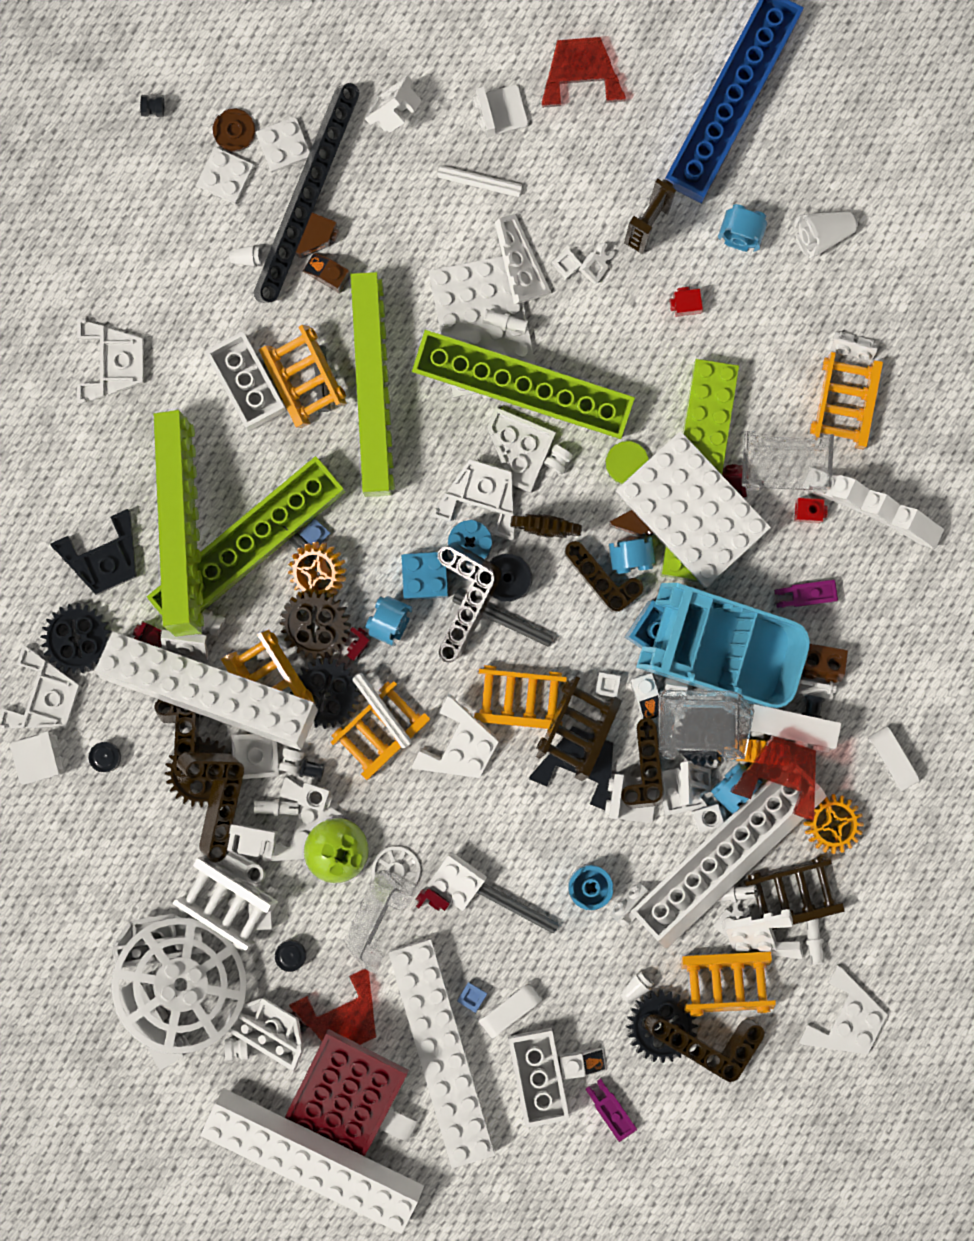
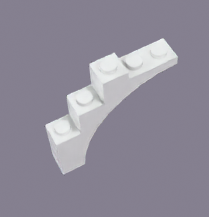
(884, 509)

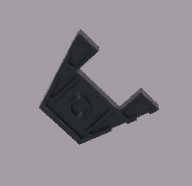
(107, 564)
(600, 773)

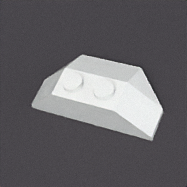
(160, 934)
(270, 1031)

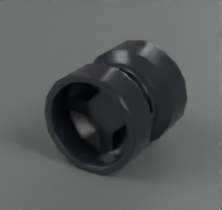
(152, 105)

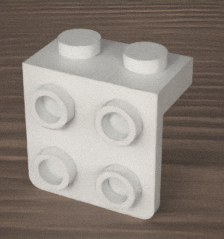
(500, 110)
(37, 758)
(617, 808)

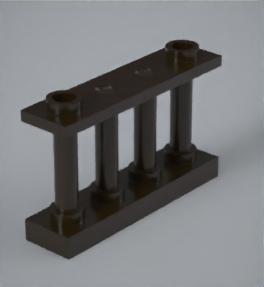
(641, 228)
(600, 728)
(808, 911)

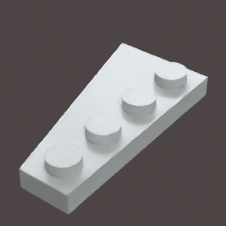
(520, 263)

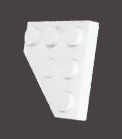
(520, 446)

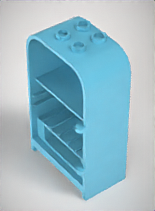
(726, 647)

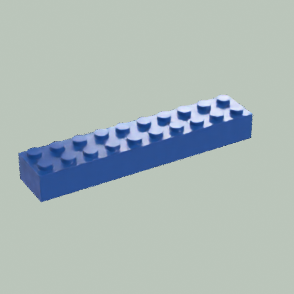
(733, 97)

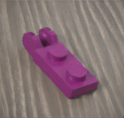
(809, 594)
(612, 1112)

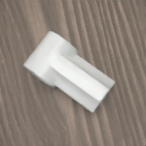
(242, 867)

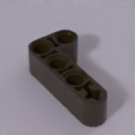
(600, 574)
(182, 740)
(646, 763)

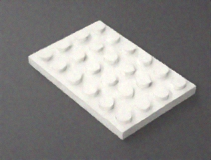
(461, 301)
(692, 509)

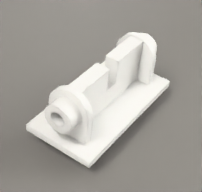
(864, 348)
(816, 687)
(621, 911)

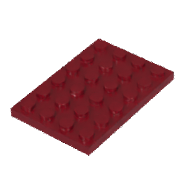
(346, 1093)

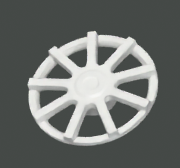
(397, 866)

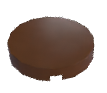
(234, 130)

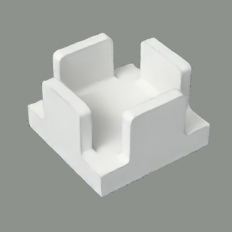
(398, 96)
(252, 840)

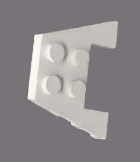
(119, 361)
(483, 487)
(50, 698)
(467, 749)
(306, 821)
(757, 935)
(855, 1023)

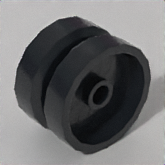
(520, 581)

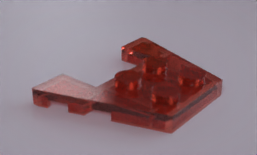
(581, 62)
(785, 765)
(351, 1020)

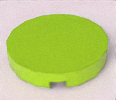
(625, 460)

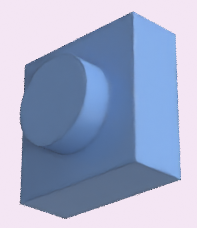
(315, 532)
(472, 997)

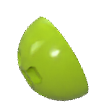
(331, 840)

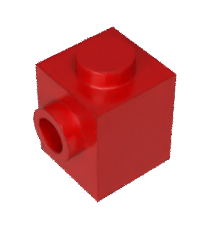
(686, 302)
(810, 510)

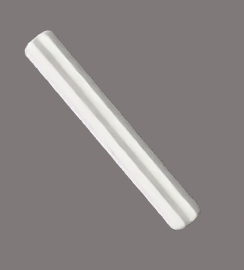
(479, 181)
(382, 710)

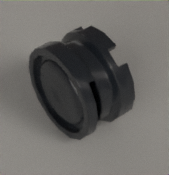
(104, 757)
(290, 955)

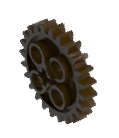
(546, 525)
(334, 625)
(186, 790)

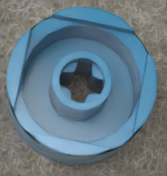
(743, 228)
(472, 530)
(632, 554)
(389, 620)
(722, 789)
(591, 900)

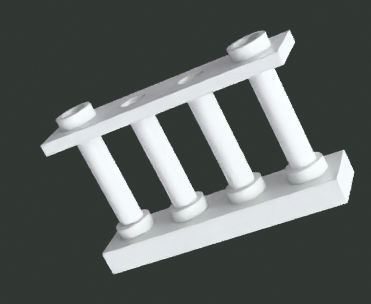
(243, 891)

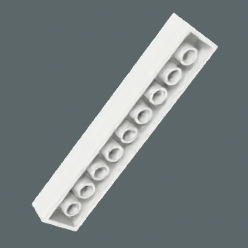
(206, 690)
(720, 862)
(441, 1053)
(312, 1160)

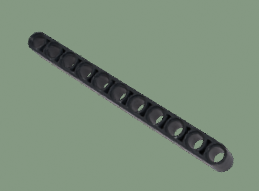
(314, 186)

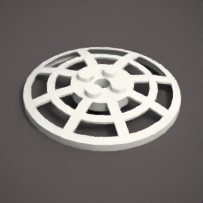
(165, 991)

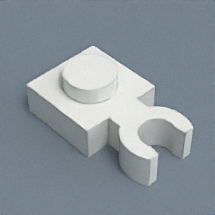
(595, 265)
(726, 916)

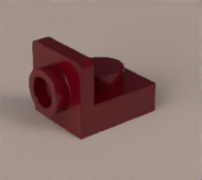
(733, 475)
(148, 634)
(357, 647)
(436, 900)

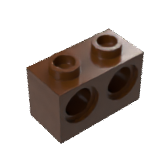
(823, 656)

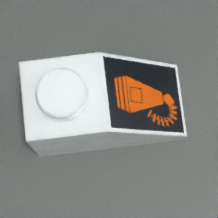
(646, 696)
(582, 1063)

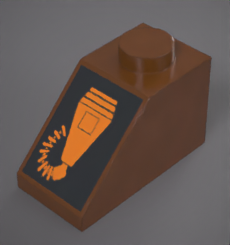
(317, 235)
(327, 272)
(631, 523)

